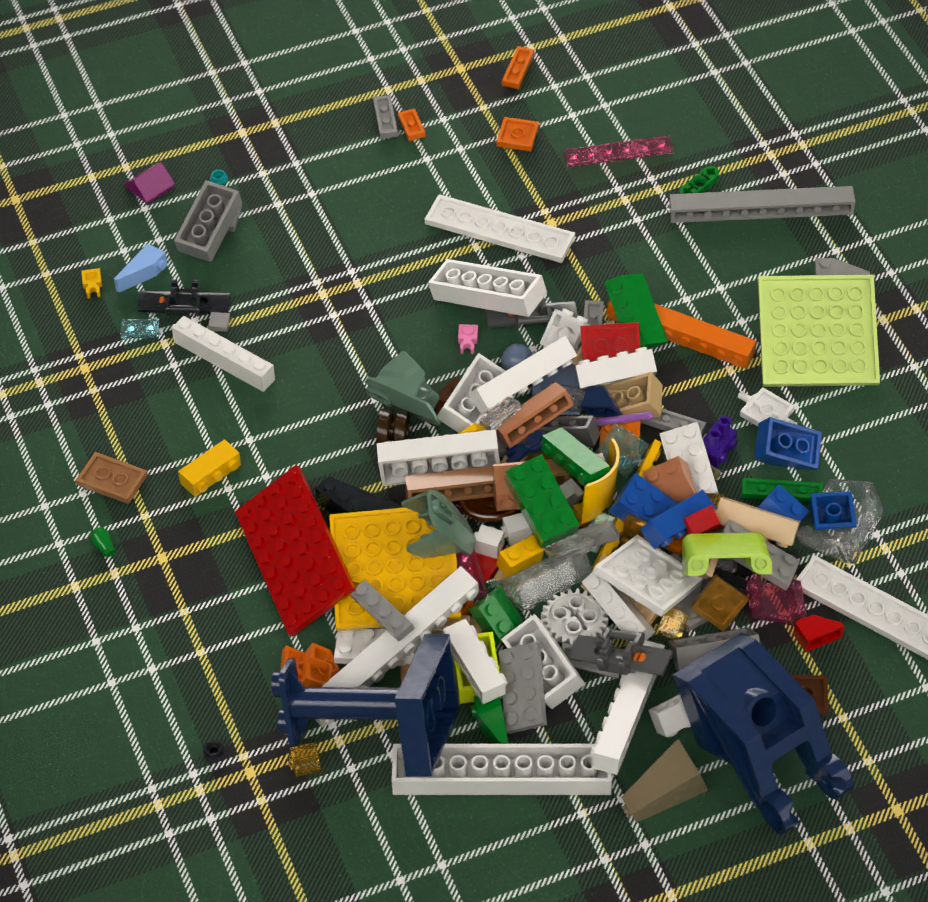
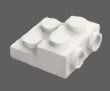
(563, 324)

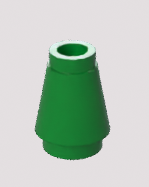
(101, 540)

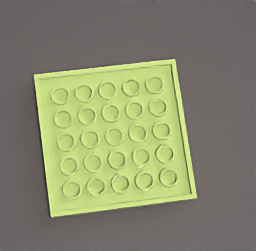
(818, 330)

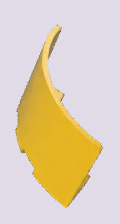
(599, 493)

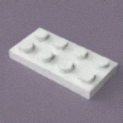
(689, 446)
(353, 642)

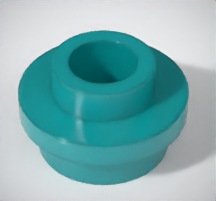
(219, 177)

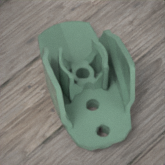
(404, 387)
(451, 527)

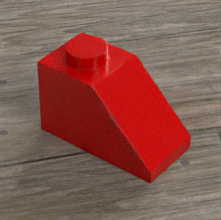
(816, 631)

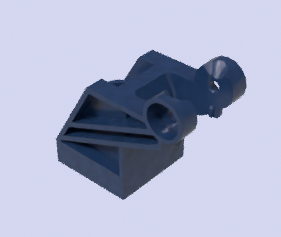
(750, 716)

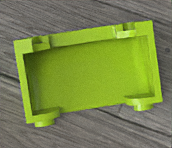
(700, 548)

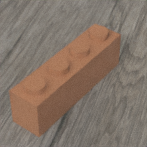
(534, 414)

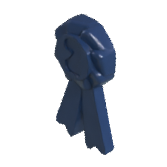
(530, 445)

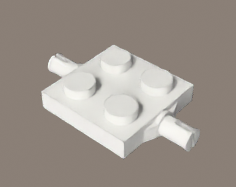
(765, 405)

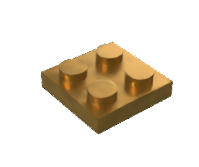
(719, 602)

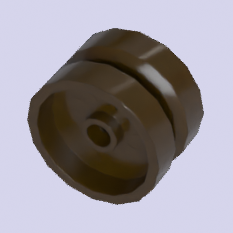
(392, 429)

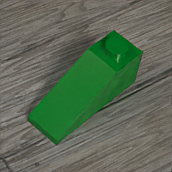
(490, 720)

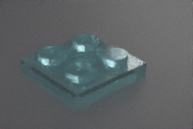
(630, 448)

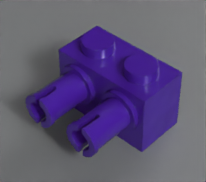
(720, 441)

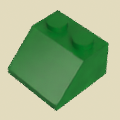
(496, 614)

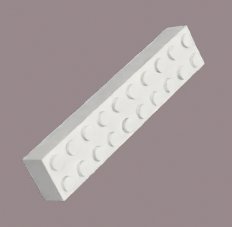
(505, 771)

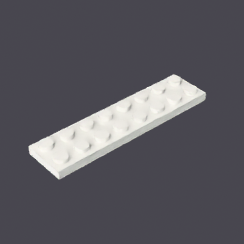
(500, 228)
(866, 605)

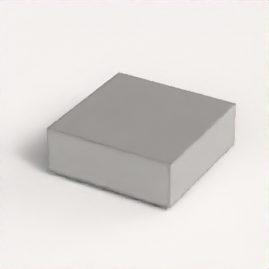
(219, 321)

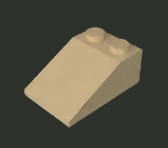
(637, 394)

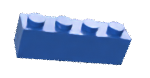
(670, 523)

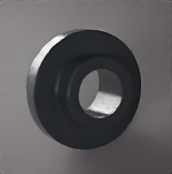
(213, 746)

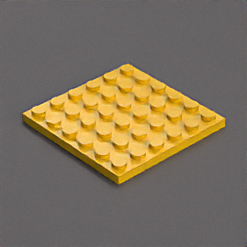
(376, 551)

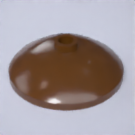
(484, 509)

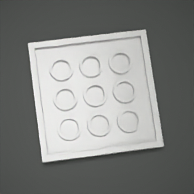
(647, 575)

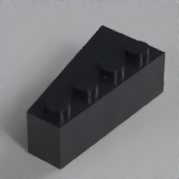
(345, 498)

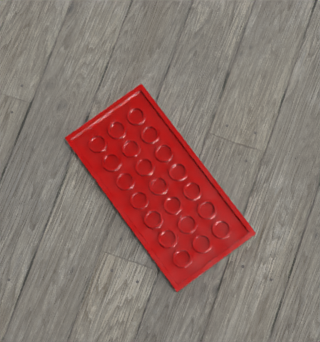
(295, 550)

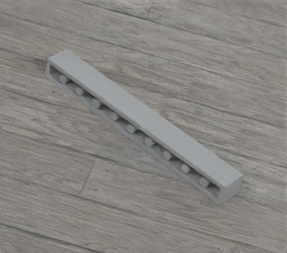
(762, 204)

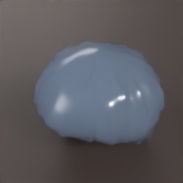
(513, 355)

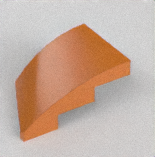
(314, 666)

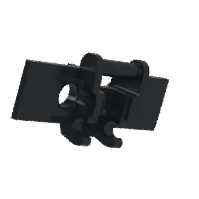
(183, 300)

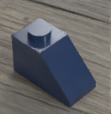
(599, 403)

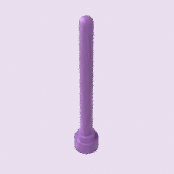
(624, 418)

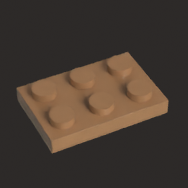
(111, 477)

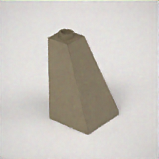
(664, 784)

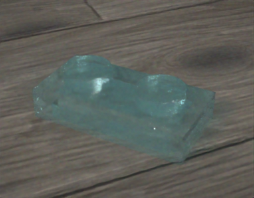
(140, 328)

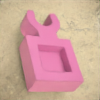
(467, 337)

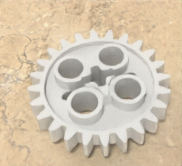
(586, 619)

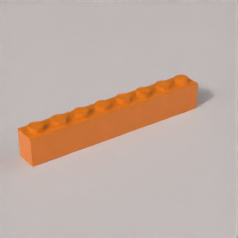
(702, 336)

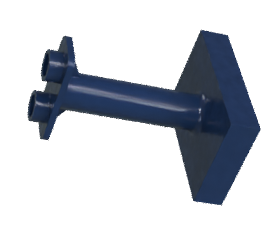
(422, 705)

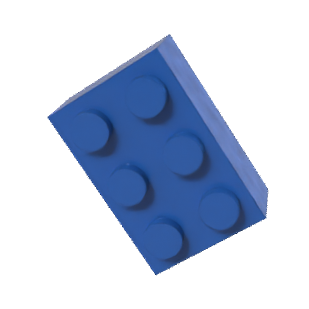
(640, 500)

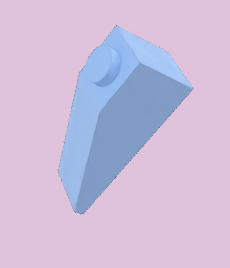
(142, 267)

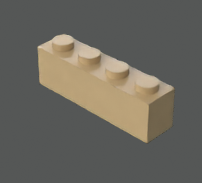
(758, 520)

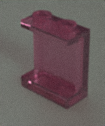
(774, 603)

